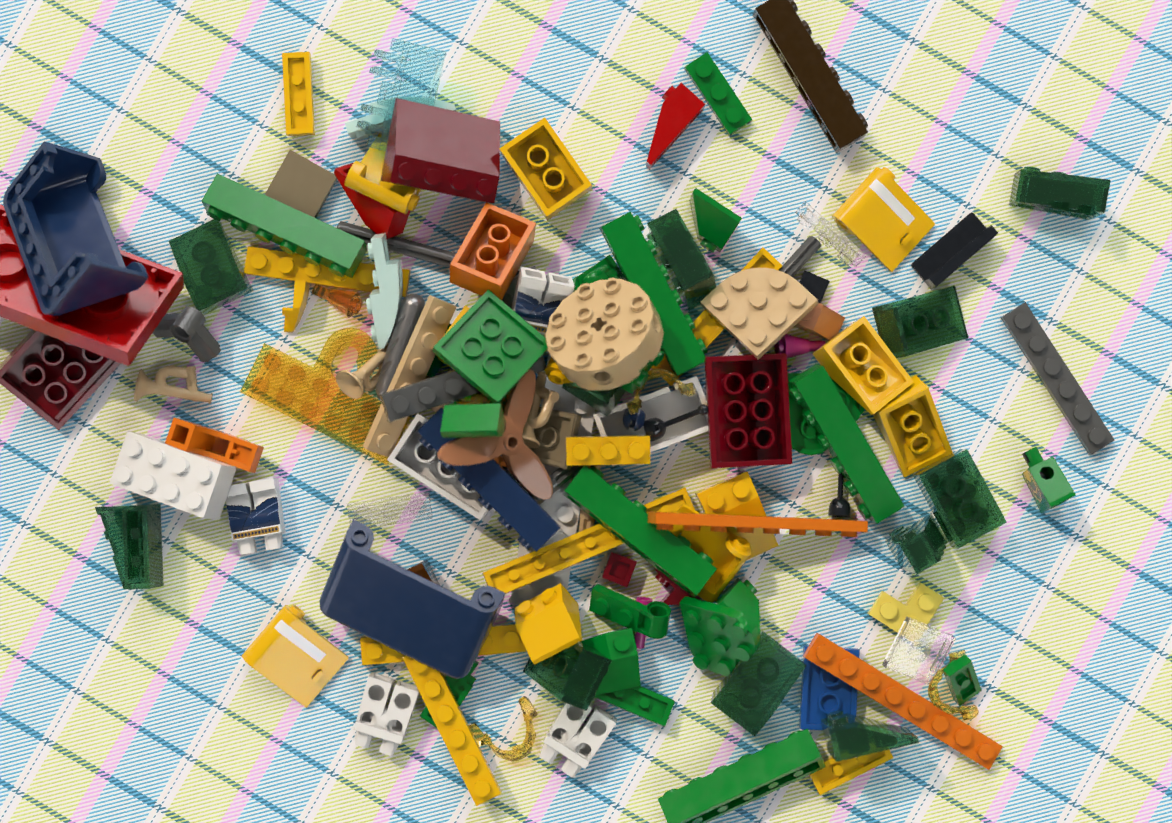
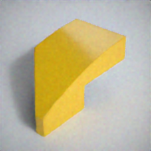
(294, 314)

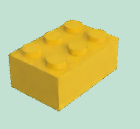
(546, 169)

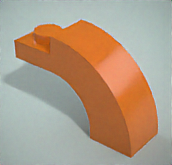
(214, 444)

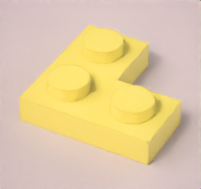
(920, 606)

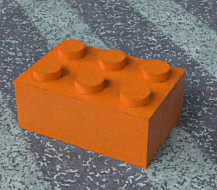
(492, 251)

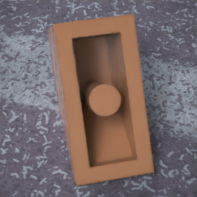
(821, 322)

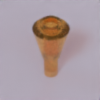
(345, 301)

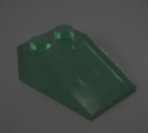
(210, 267)
(921, 322)
(571, 674)
(758, 685)
(856, 736)

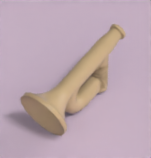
(355, 383)
(146, 386)
(534, 421)

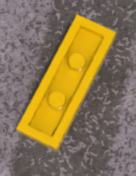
(298, 94)
(607, 450)
(842, 771)

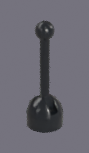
(656, 427)
(839, 506)

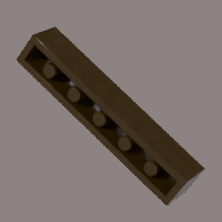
(811, 73)

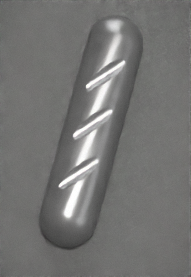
(406, 320)

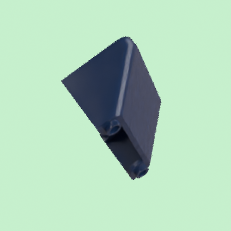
(66, 232)
(406, 608)

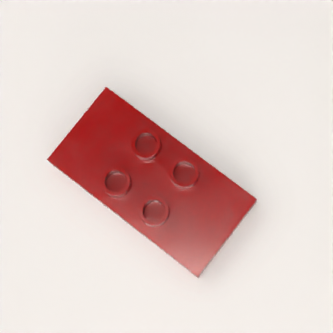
(108, 328)

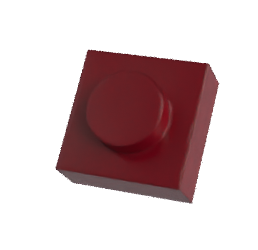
(619, 569)

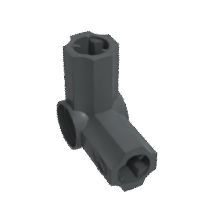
(189, 329)

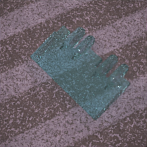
(415, 79)

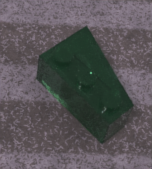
(1059, 193)
(681, 258)
(136, 543)
(918, 545)

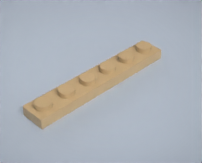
(411, 369)

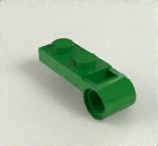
(647, 620)

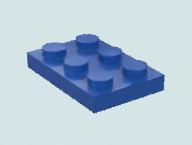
(824, 694)

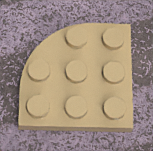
(759, 306)

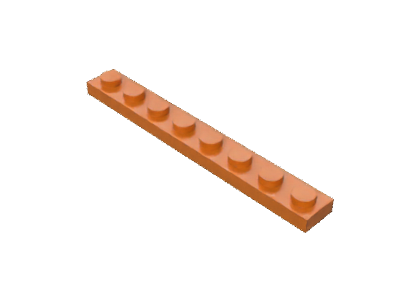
(747, 523)
(902, 701)

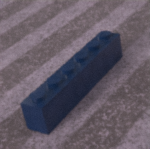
(497, 491)

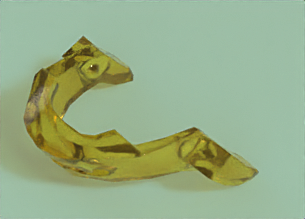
(687, 389)
(967, 712)
(518, 751)

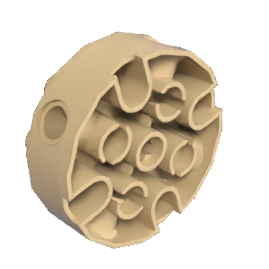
(604, 334)

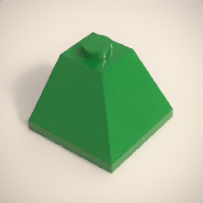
(712, 221)
(742, 598)
(624, 668)

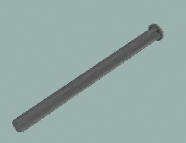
(404, 246)

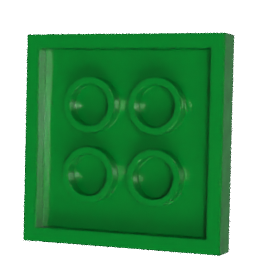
(491, 347)

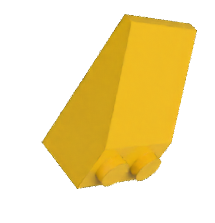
(863, 366)
(913, 429)
(738, 497)

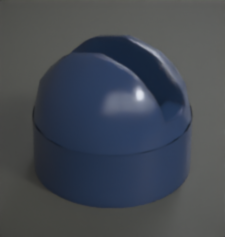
(634, 421)

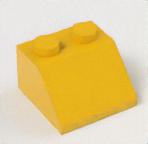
(548, 623)

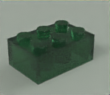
(959, 498)

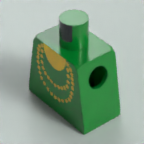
(1049, 491)

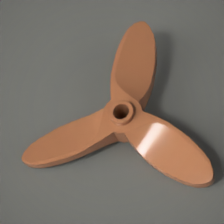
(519, 459)

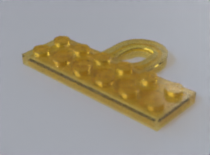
(312, 392)

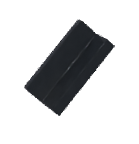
(952, 250)

